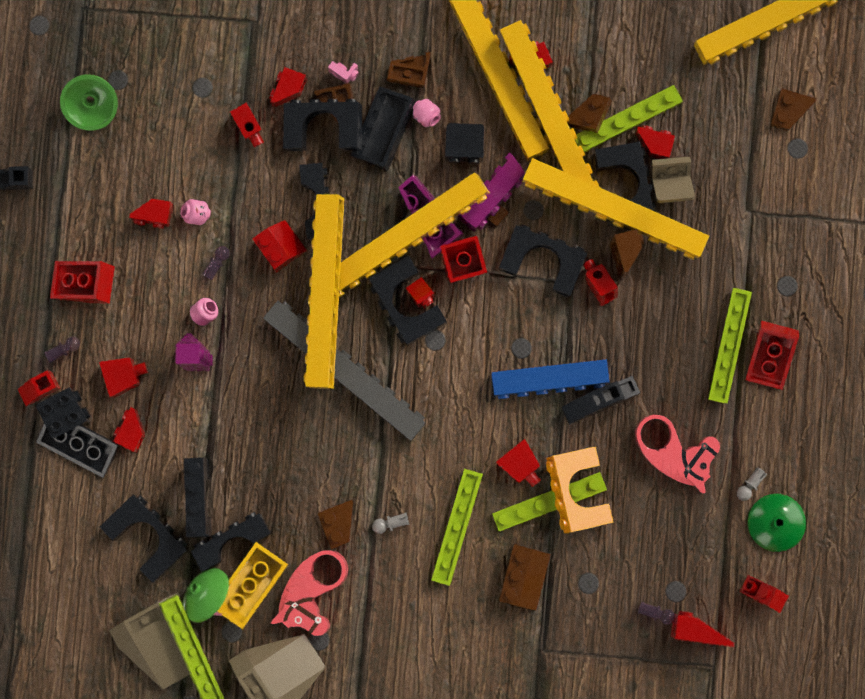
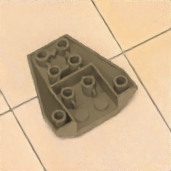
(151, 645)
(278, 669)

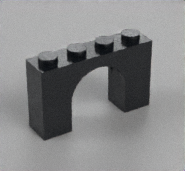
(298, 116)
(628, 157)
(569, 257)
(409, 328)
(195, 475)
(170, 546)

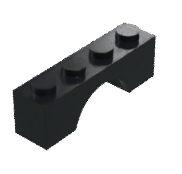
(16, 178)
(313, 178)
(209, 553)

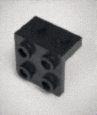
(464, 143)
(63, 412)

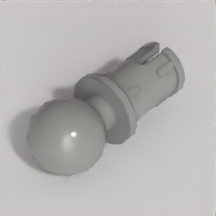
(745, 492)
(380, 526)

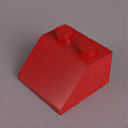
(279, 245)
(463, 259)

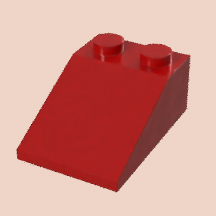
(82, 281)
(772, 355)
(693, 629)

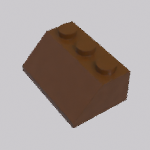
(625, 250)
(524, 577)

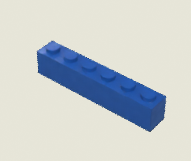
(550, 378)

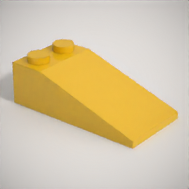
(251, 584)

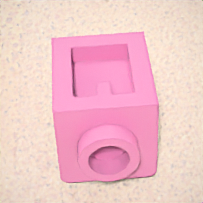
(340, 72)

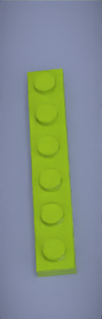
(630, 118)
(729, 345)
(546, 502)
(457, 527)
(190, 648)

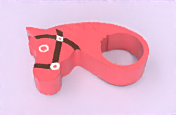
(298, 598)

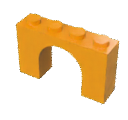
(572, 515)

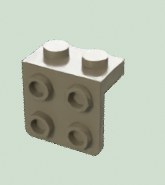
(672, 179)

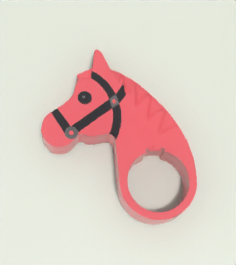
(684, 466)

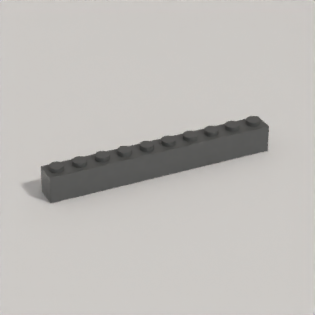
(350, 374)

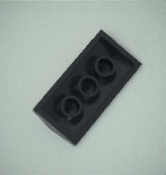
(82, 447)

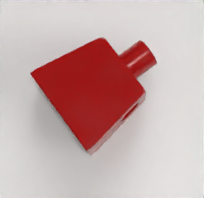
(243, 116)
(603, 288)
(121, 375)
(520, 464)

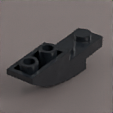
(600, 399)

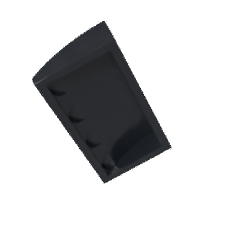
(384, 128)

